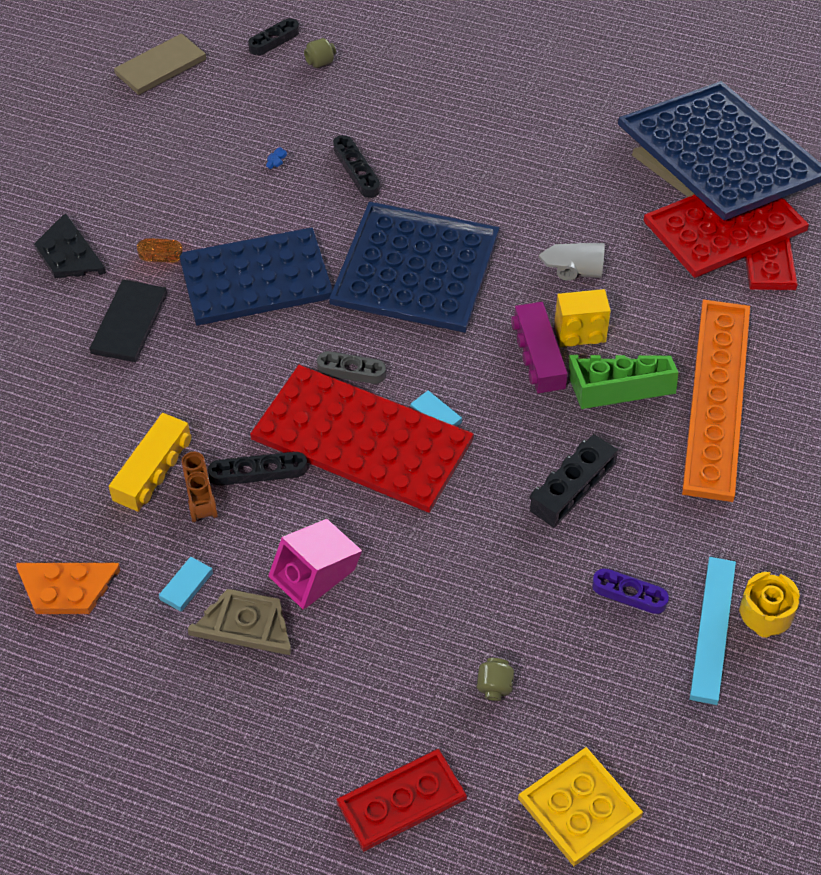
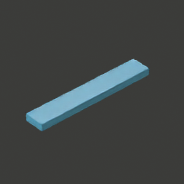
(712, 631)

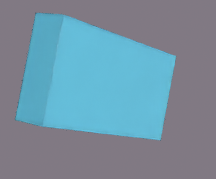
(433, 407)
(185, 584)

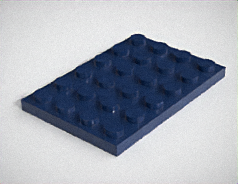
(255, 276)

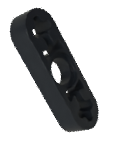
(262, 43)

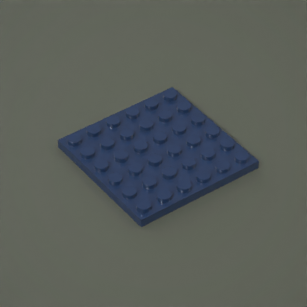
(415, 266)

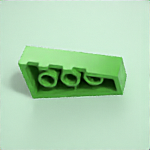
(621, 379)

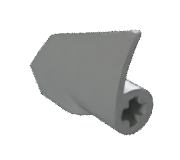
(575, 259)

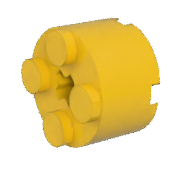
(769, 604)

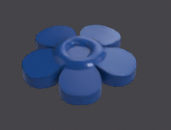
(274, 159)

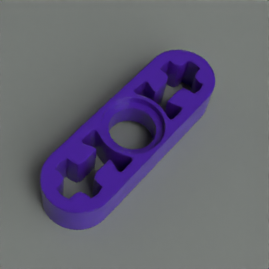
(625, 581)

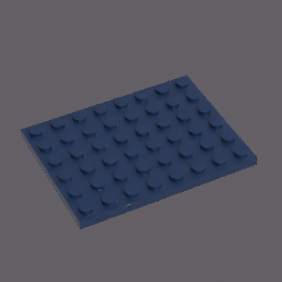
(723, 149)

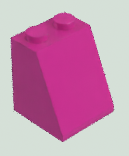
(313, 561)

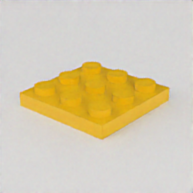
(580, 806)

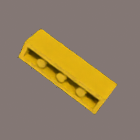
(150, 462)

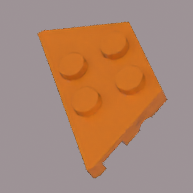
(66, 586)

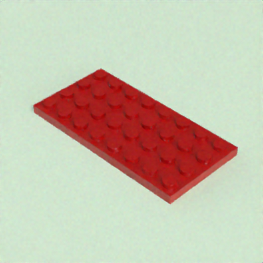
(363, 437)

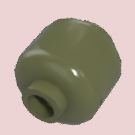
(319, 53)
(495, 679)

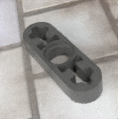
(356, 375)

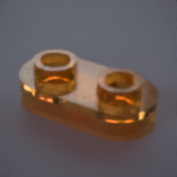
(159, 250)

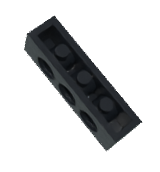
(573, 480)

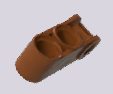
(200, 500)

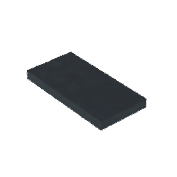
(128, 321)

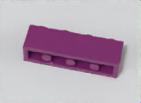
(539, 347)

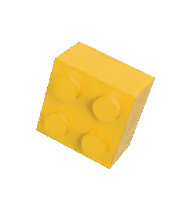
(582, 318)

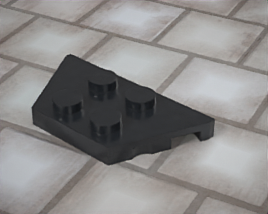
(67, 251)

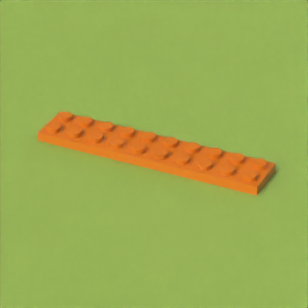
(716, 402)

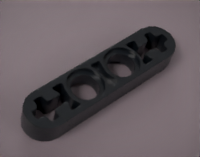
(358, 165)
(258, 472)

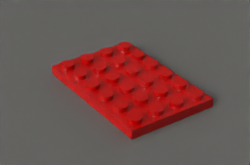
(708, 242)

